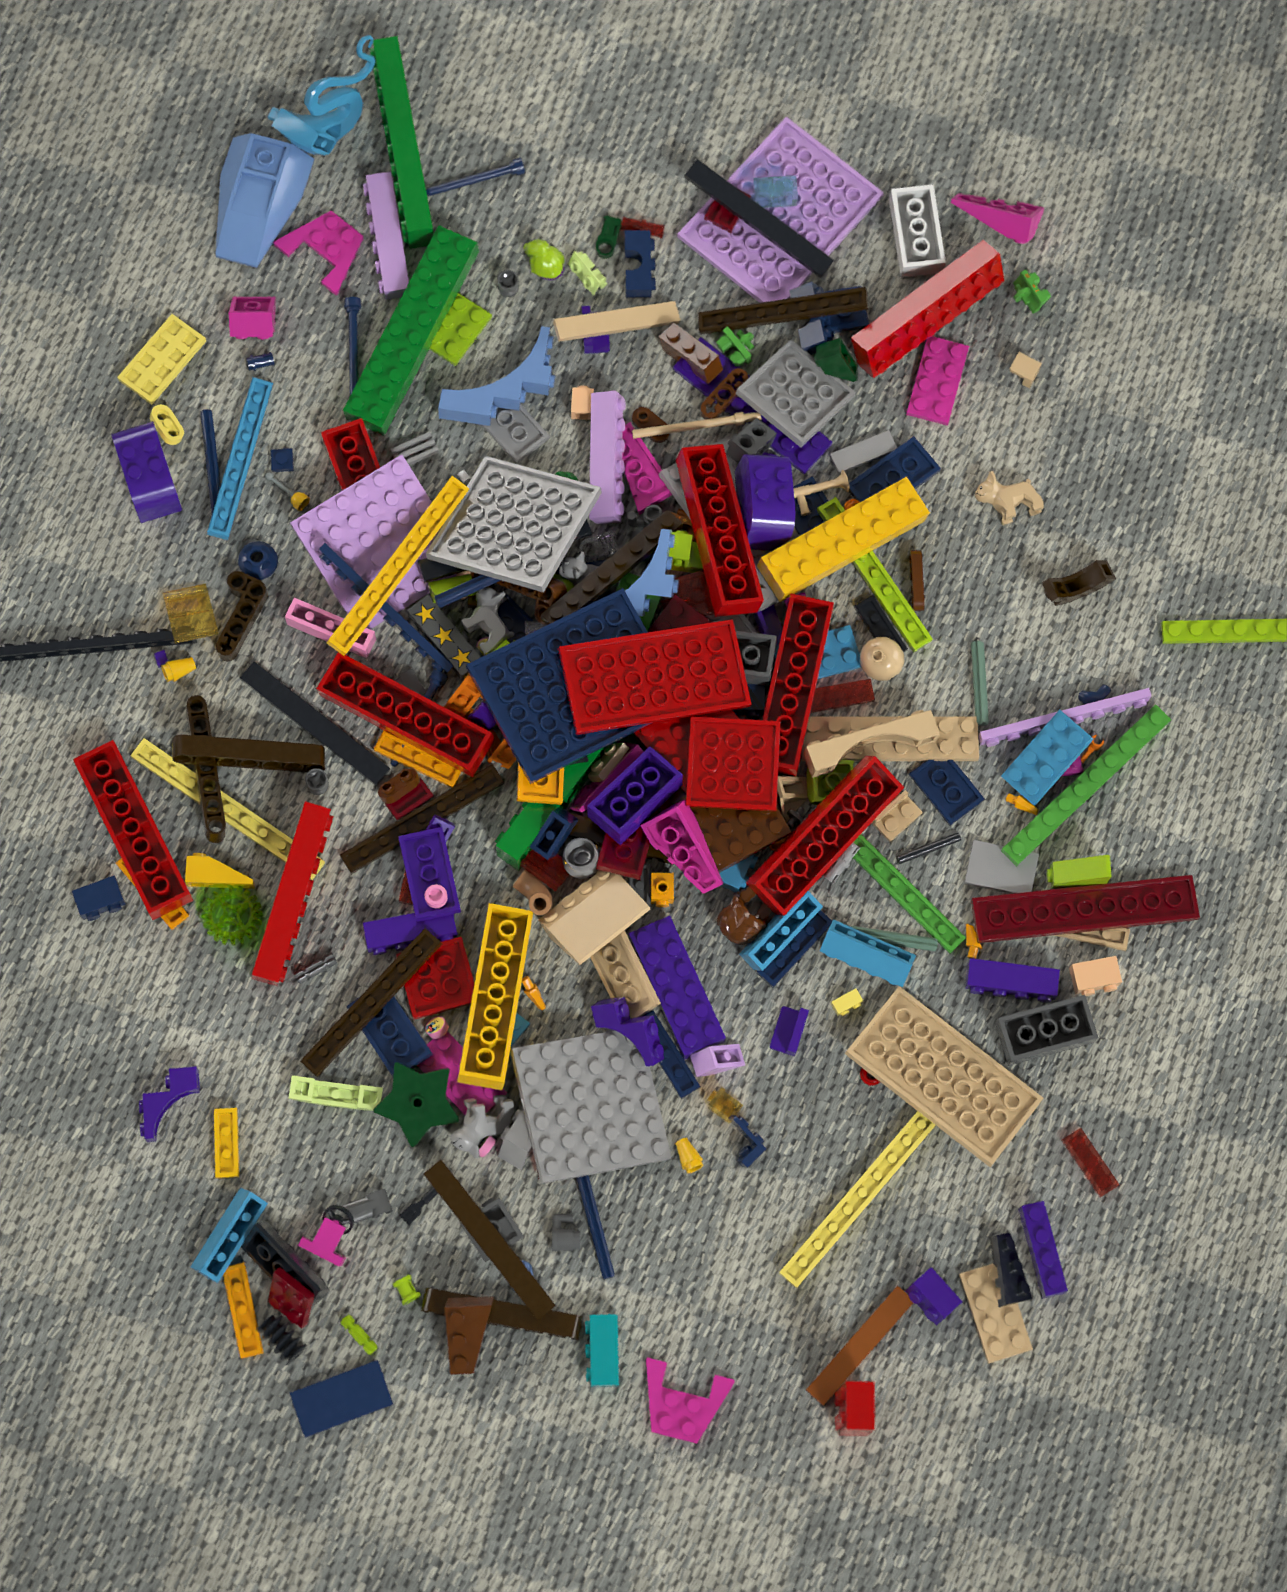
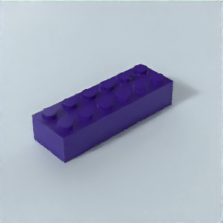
(677, 987)

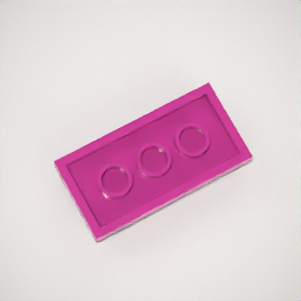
(937, 380)
(448, 1053)

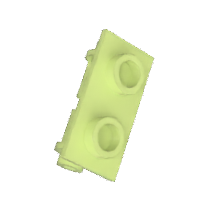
(581, 266)

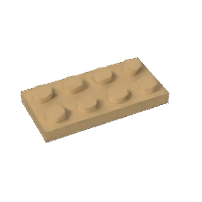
(625, 975)
(999, 1328)

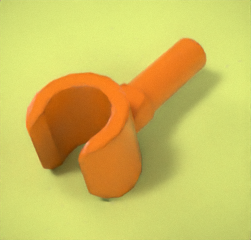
(1092, 747)

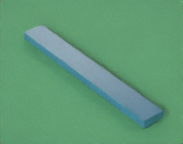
(240, 458)

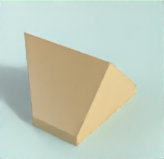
(791, 794)

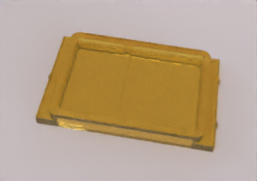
(190, 613)

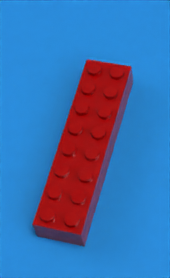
(928, 309)
(719, 530)
(797, 675)
(405, 714)
(133, 830)
(824, 835)
(290, 896)

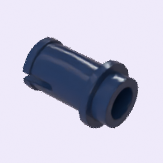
(260, 361)

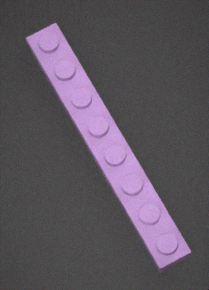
(1077, 714)

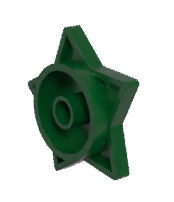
(428, 1087)

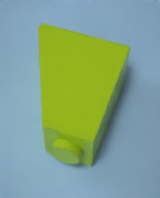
(1080, 872)

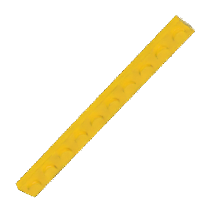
(397, 566)

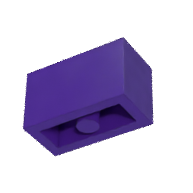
(933, 1296)

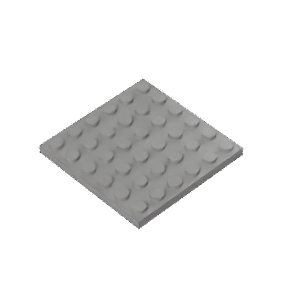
(514, 523)
(589, 1106)

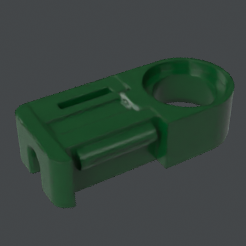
(609, 235)

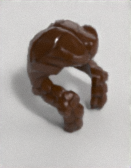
(737, 922)

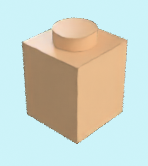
(581, 403)

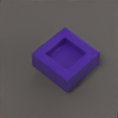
(447, 826)

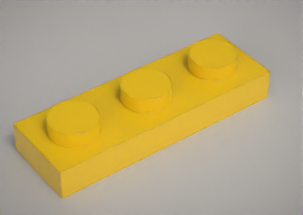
(226, 1143)

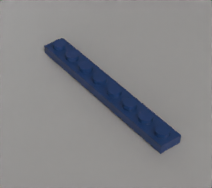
(391, 616)

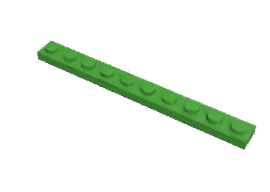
(1085, 785)

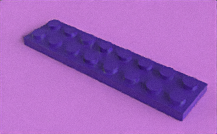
(801, 457)

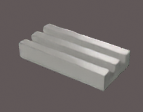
(427, 436)

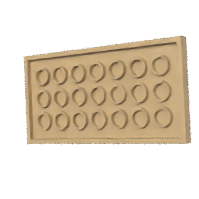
(944, 1076)

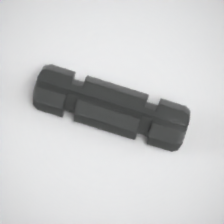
(315, 968)

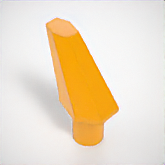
(1022, 803)
(971, 942)
(533, 992)

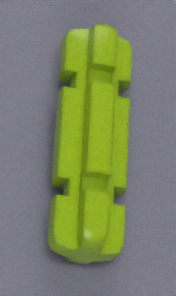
(359, 1334)

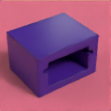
(161, 658)

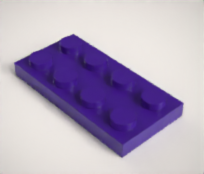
(426, 865)

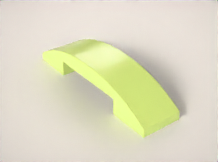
(334, 1094)

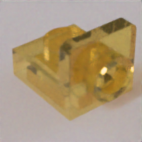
(723, 1104)

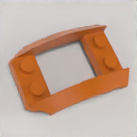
(461, 704)

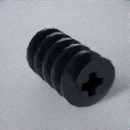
(281, 1338)

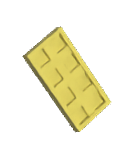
(161, 359)

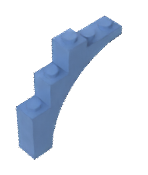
(481, 403)
(655, 577)

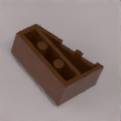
(465, 1331)

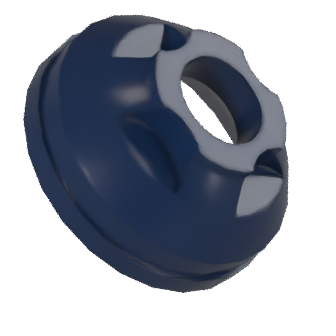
(262, 569)

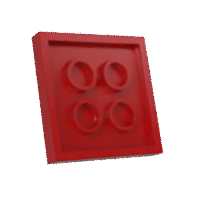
(442, 981)

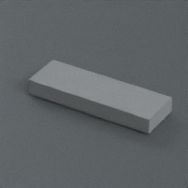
(863, 452)

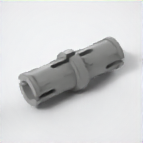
(841, 863)

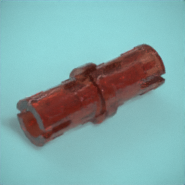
(632, 224)

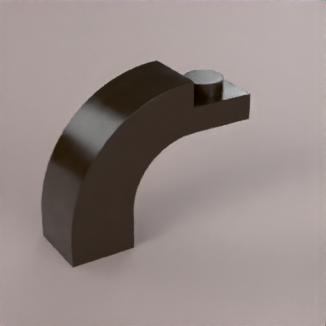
(1079, 584)

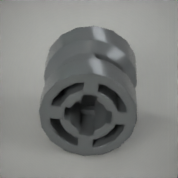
(506, 279)
(314, 778)

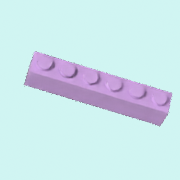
(387, 234)
(606, 455)

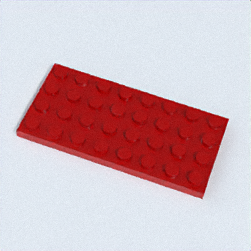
(654, 676)

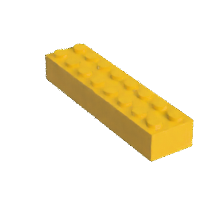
(843, 539)
(495, 997)

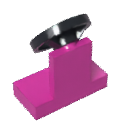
(329, 1235)

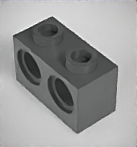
(753, 439)

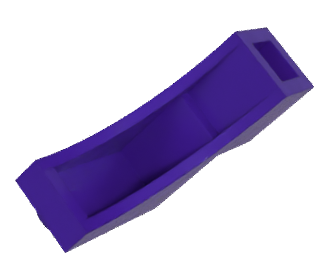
(641, 1031)
(154, 1105)

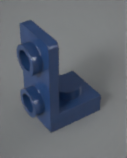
(748, 1153)

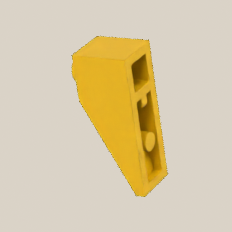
(208, 872)

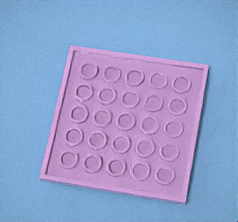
(365, 530)

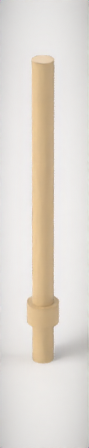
(737, 419)

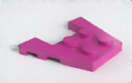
(330, 239)
(680, 1413)

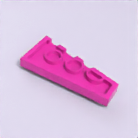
(642, 472)

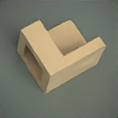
(1025, 368)

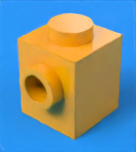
(662, 889)

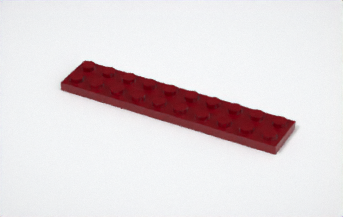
(1085, 909)

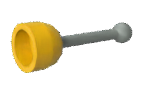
(296, 498)

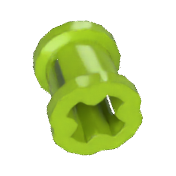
(406, 1290)

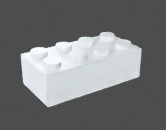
(917, 231)

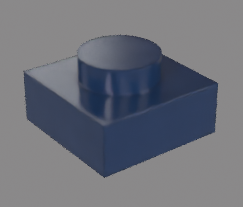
(282, 460)

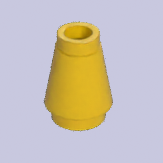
(178, 668)
(689, 1157)

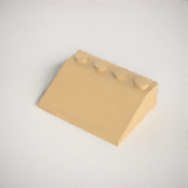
(593, 915)

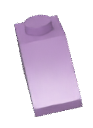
(717, 1059)

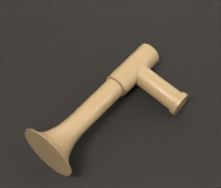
(801, 492)

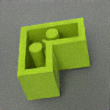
(685, 553)

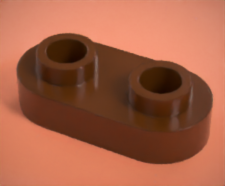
(651, 421)
(398, 785)

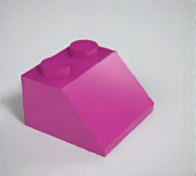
(252, 317)

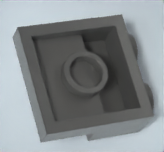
(501, 1220)

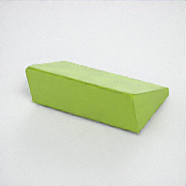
(440, 586)

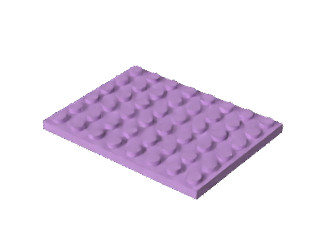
(827, 209)

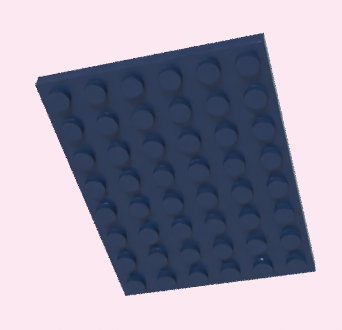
(529, 692)

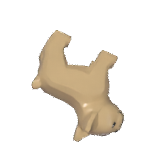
(1008, 497)

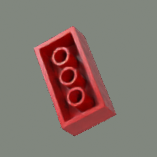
(350, 452)
(856, 1408)

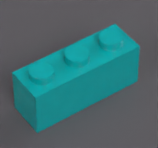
(602, 1350)

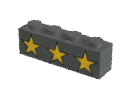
(443, 635)

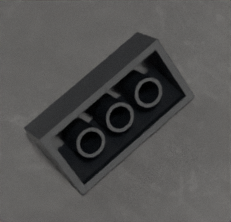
(272, 1252)

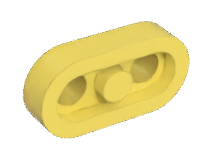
(168, 426)

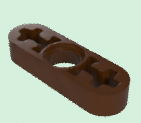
(709, 401)
(916, 576)

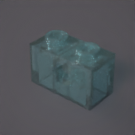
(775, 191)

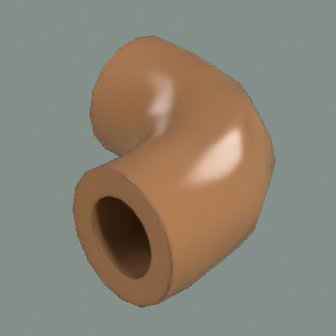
(535, 891)

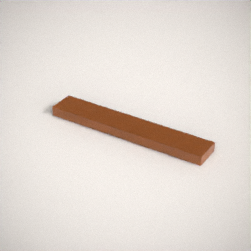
(859, 1346)

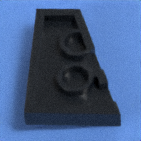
(1010, 1271)

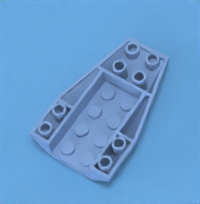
(257, 195)

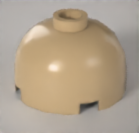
(881, 658)

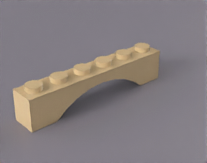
(912, 730)

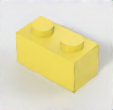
(846, 1002)

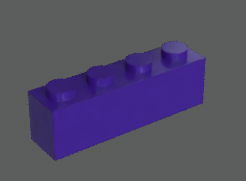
(401, 930)
(1012, 979)
(1043, 1249)

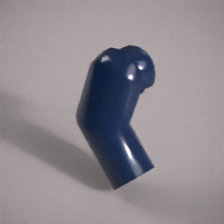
(1089, 697)

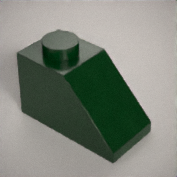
(836, 360)

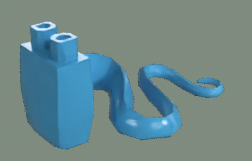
(321, 130)

